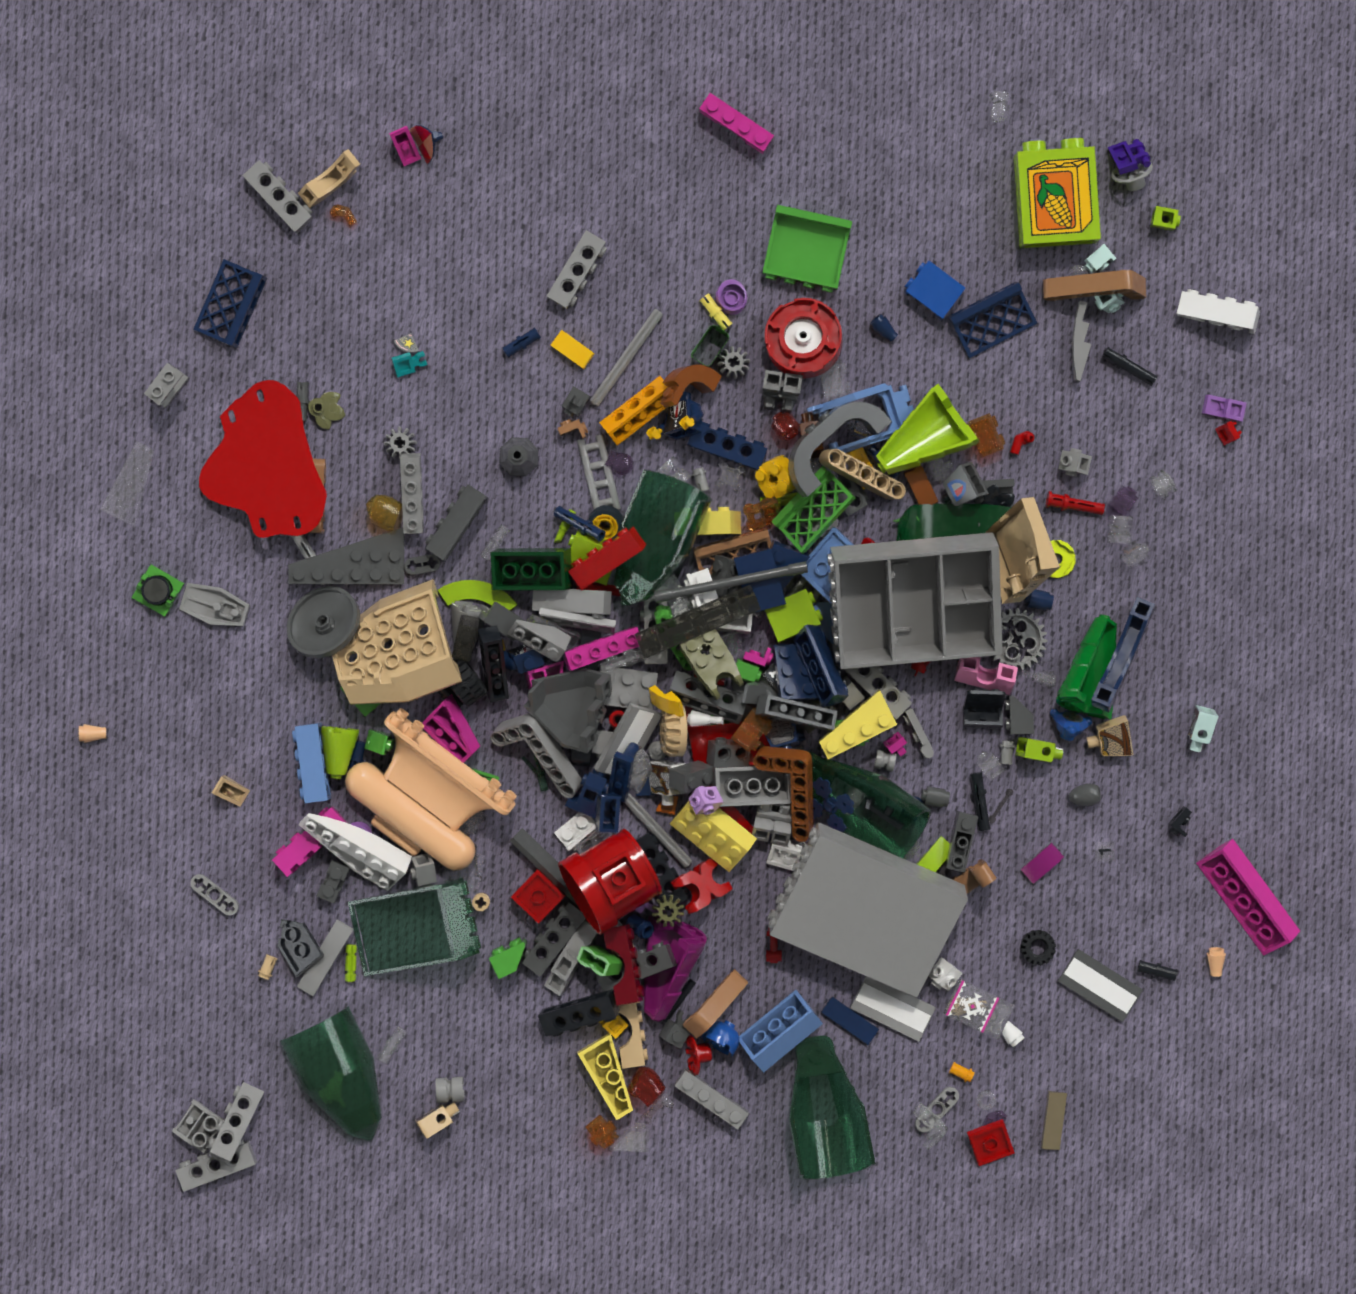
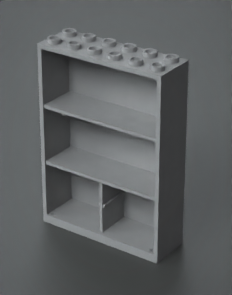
(915, 600)
(867, 909)

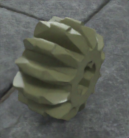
(664, 916)

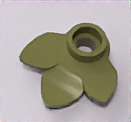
(329, 410)

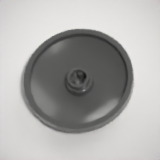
(323, 622)

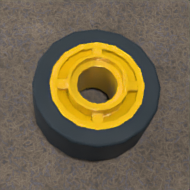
(610, 515)

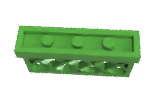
(792, 511)

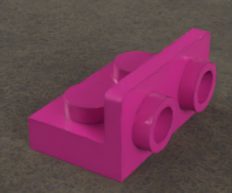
(754, 657)

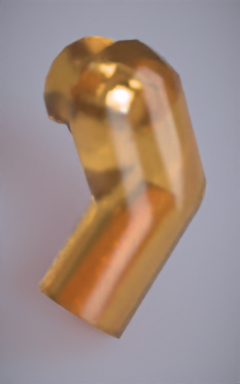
(343, 211)

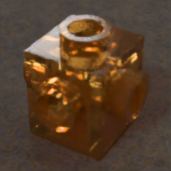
(602, 1132)

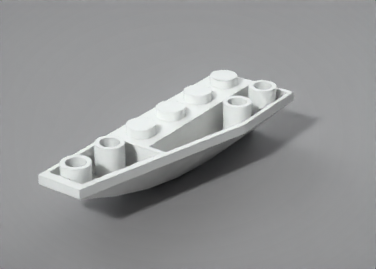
(359, 849)

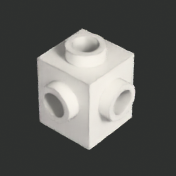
(944, 974)

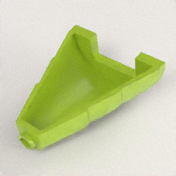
(926, 435)

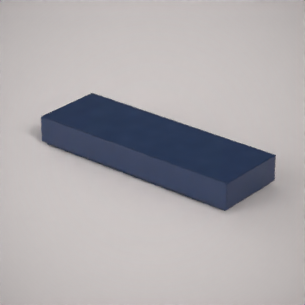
(850, 1020)

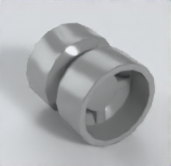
(450, 1089)

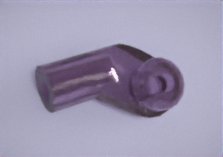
(994, 1116)

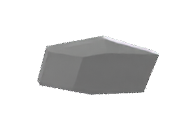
(214, 605)

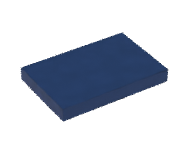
(768, 592)

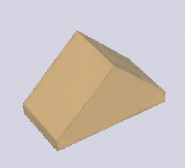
(230, 790)

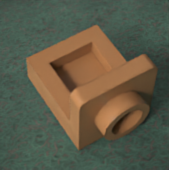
(568, 426)

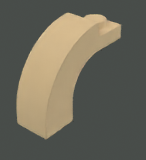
(330, 180)

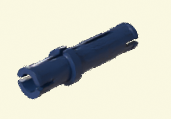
(595, 532)

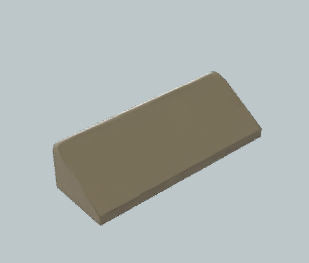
(1053, 1120)

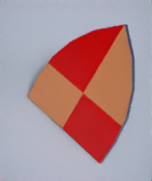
(425, 141)

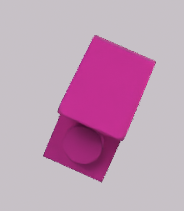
(405, 145)

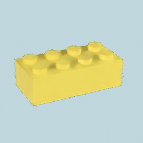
(715, 835)

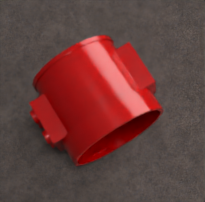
(610, 880)

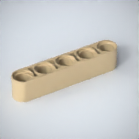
(854, 471)

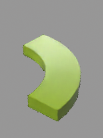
(475, 590)

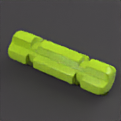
(350, 963)

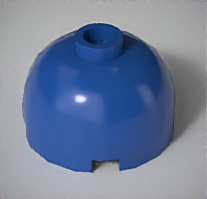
(722, 1037)

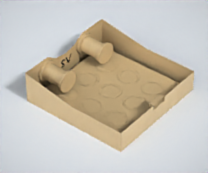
(1024, 551)

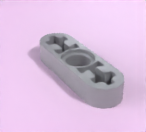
(199, 890)
(936, 1101)

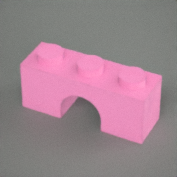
(972, 673)

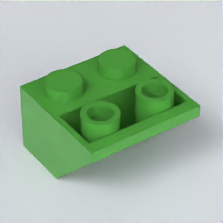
(507, 959)

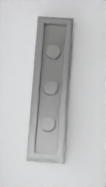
(578, 620)

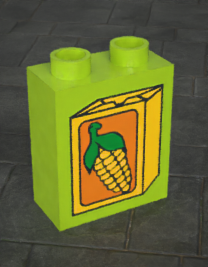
(1057, 194)

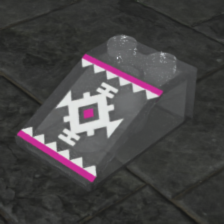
(979, 1009)

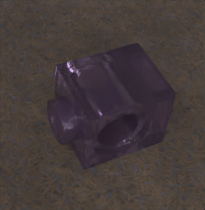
(1123, 500)

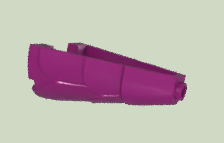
(665, 987)

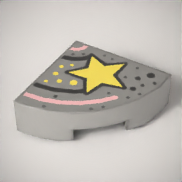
(407, 343)

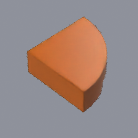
(670, 809)

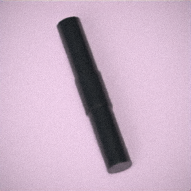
(685, 991)

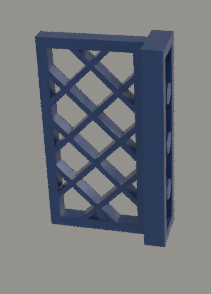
(985, 304)
(244, 311)

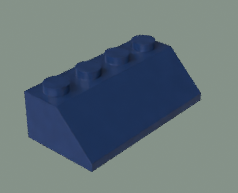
(820, 666)

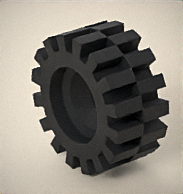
(1049, 947)

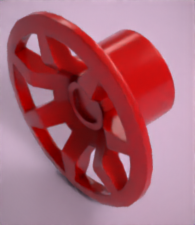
(699, 1054)

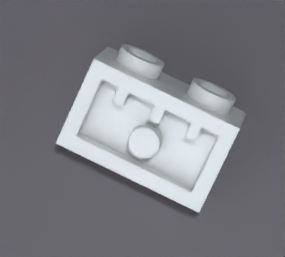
(696, 578)
(575, 830)
(783, 855)

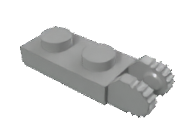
(918, 734)

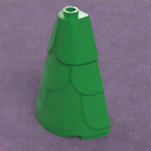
(1088, 668)

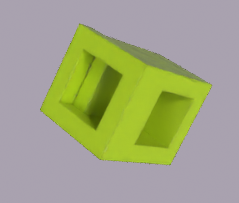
(1172, 214)

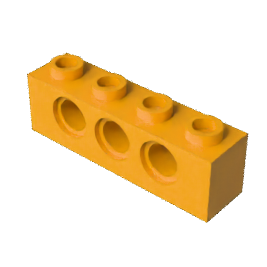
(635, 412)

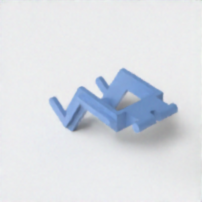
(894, 404)

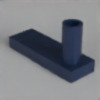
(622, 771)

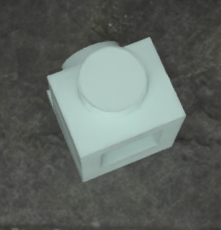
(1099, 259)

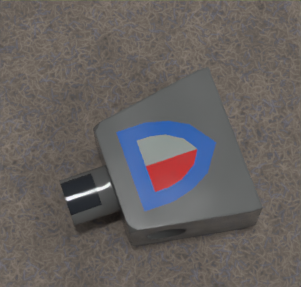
(963, 485)

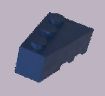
(784, 556)

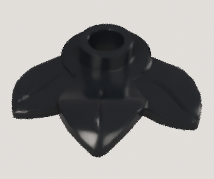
(995, 498)

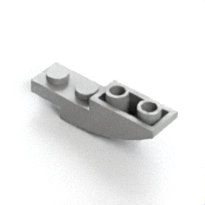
(567, 961)

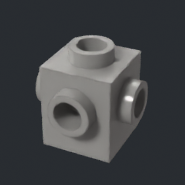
(1074, 462)

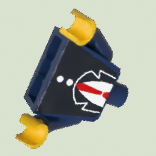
(680, 420)
(523, 658)

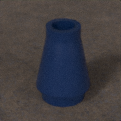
(883, 327)

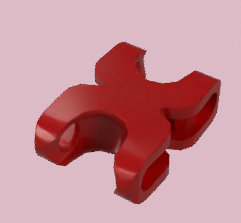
(701, 885)

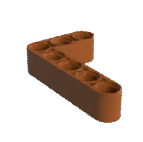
(798, 786)

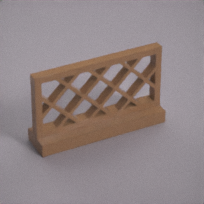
(729, 544)

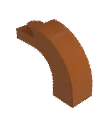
(700, 376)

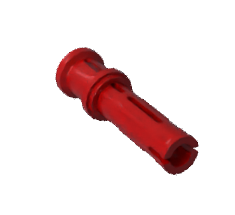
(1065, 502)

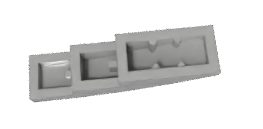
(1079, 348)
(331, 948)

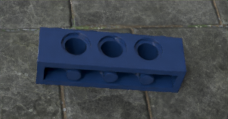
(757, 448)

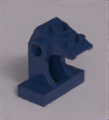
(595, 782)

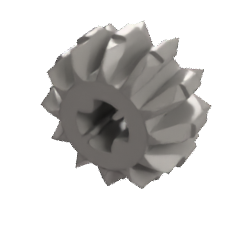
(737, 368)
(405, 438)

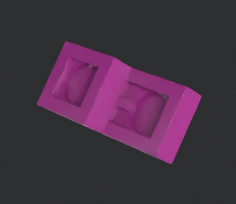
(1042, 863)

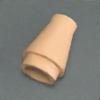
(91, 733)
(1216, 960)

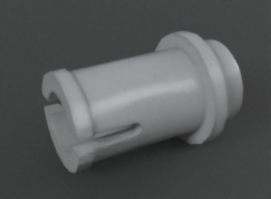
(700, 478)
(1007, 752)

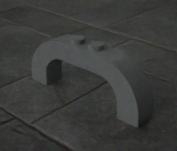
(799, 461)

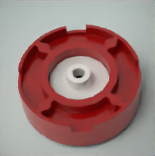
(803, 337)

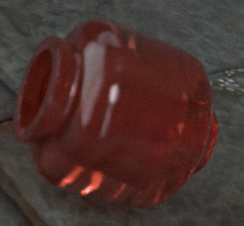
(785, 426)

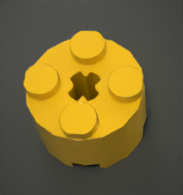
(774, 477)

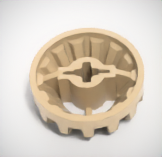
(673, 734)

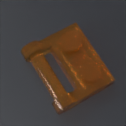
(767, 509)

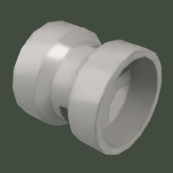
(885, 760)

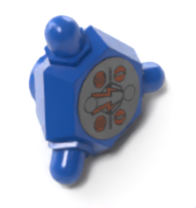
(1069, 723)

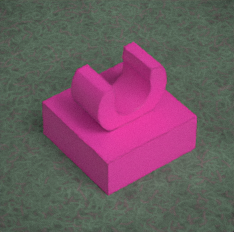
(895, 744)

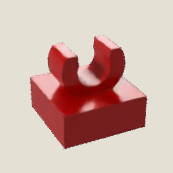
(1228, 432)

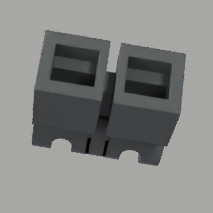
(781, 390)

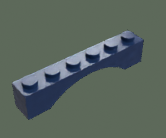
(1123, 654)

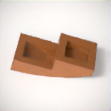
(920, 486)

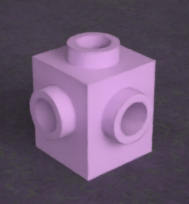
(705, 800)

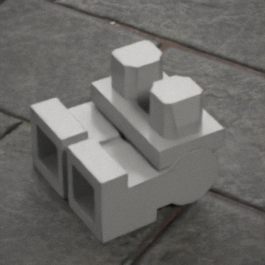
(773, 820)

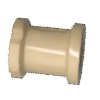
(485, 898)

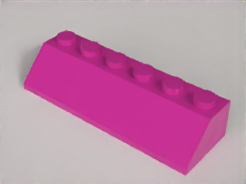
(1248, 897)

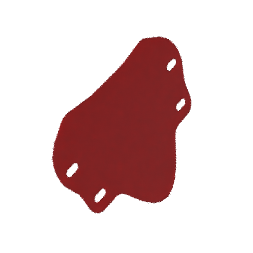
(266, 463)

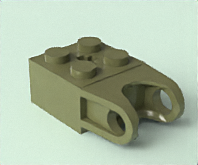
(715, 665)

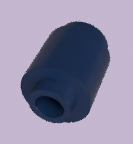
(1039, 600)
(641, 927)

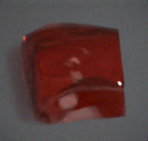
(646, 1085)

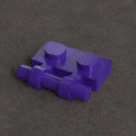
(1125, 160)

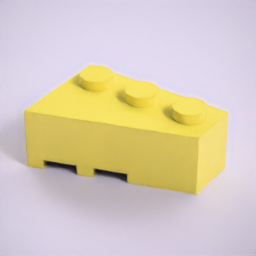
(721, 522)

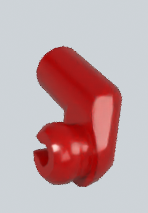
(1021, 439)

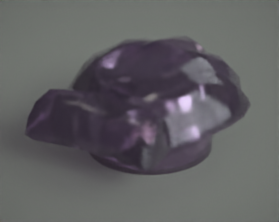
(619, 462)

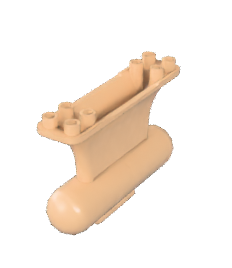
(425, 795)

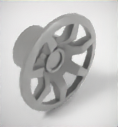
(1135, 179)

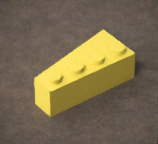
(862, 724)
(607, 1074)

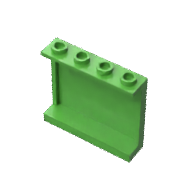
(806, 248)

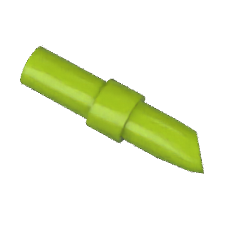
(562, 530)

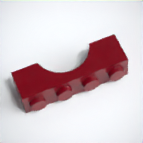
(629, 987)

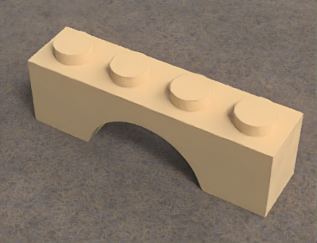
(632, 1052)

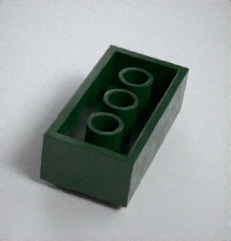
(531, 569)

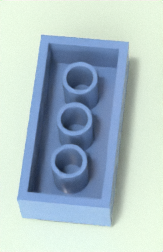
(312, 763)
(779, 1031)

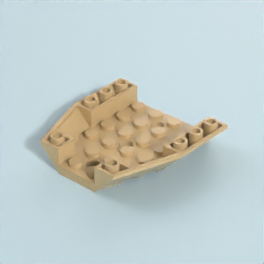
(413, 663)

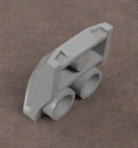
(197, 1127)

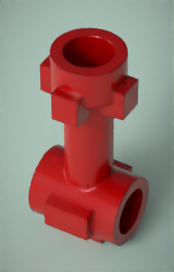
(773, 955)

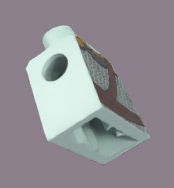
(1205, 720)

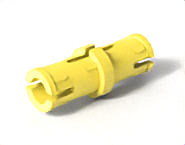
(715, 312)

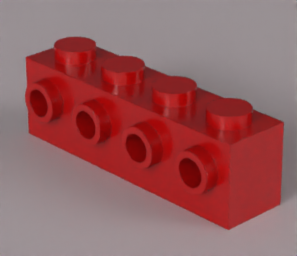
(607, 557)

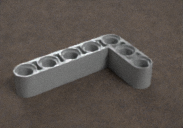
(544, 748)

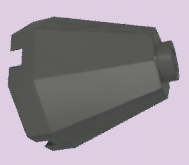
(523, 465)

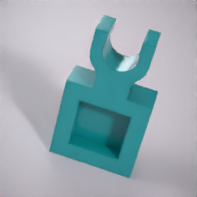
(405, 364)

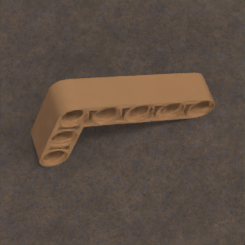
(1095, 284)
(976, 875)

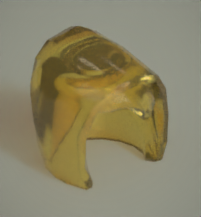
(383, 511)

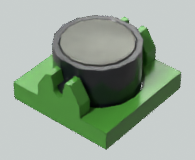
(157, 590)

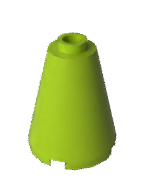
(338, 749)

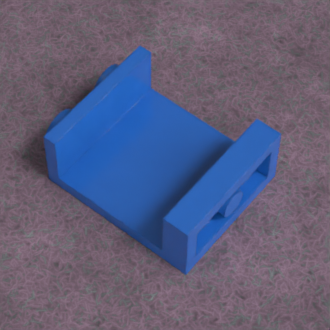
(934, 289)

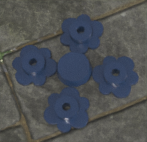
(831, 805)

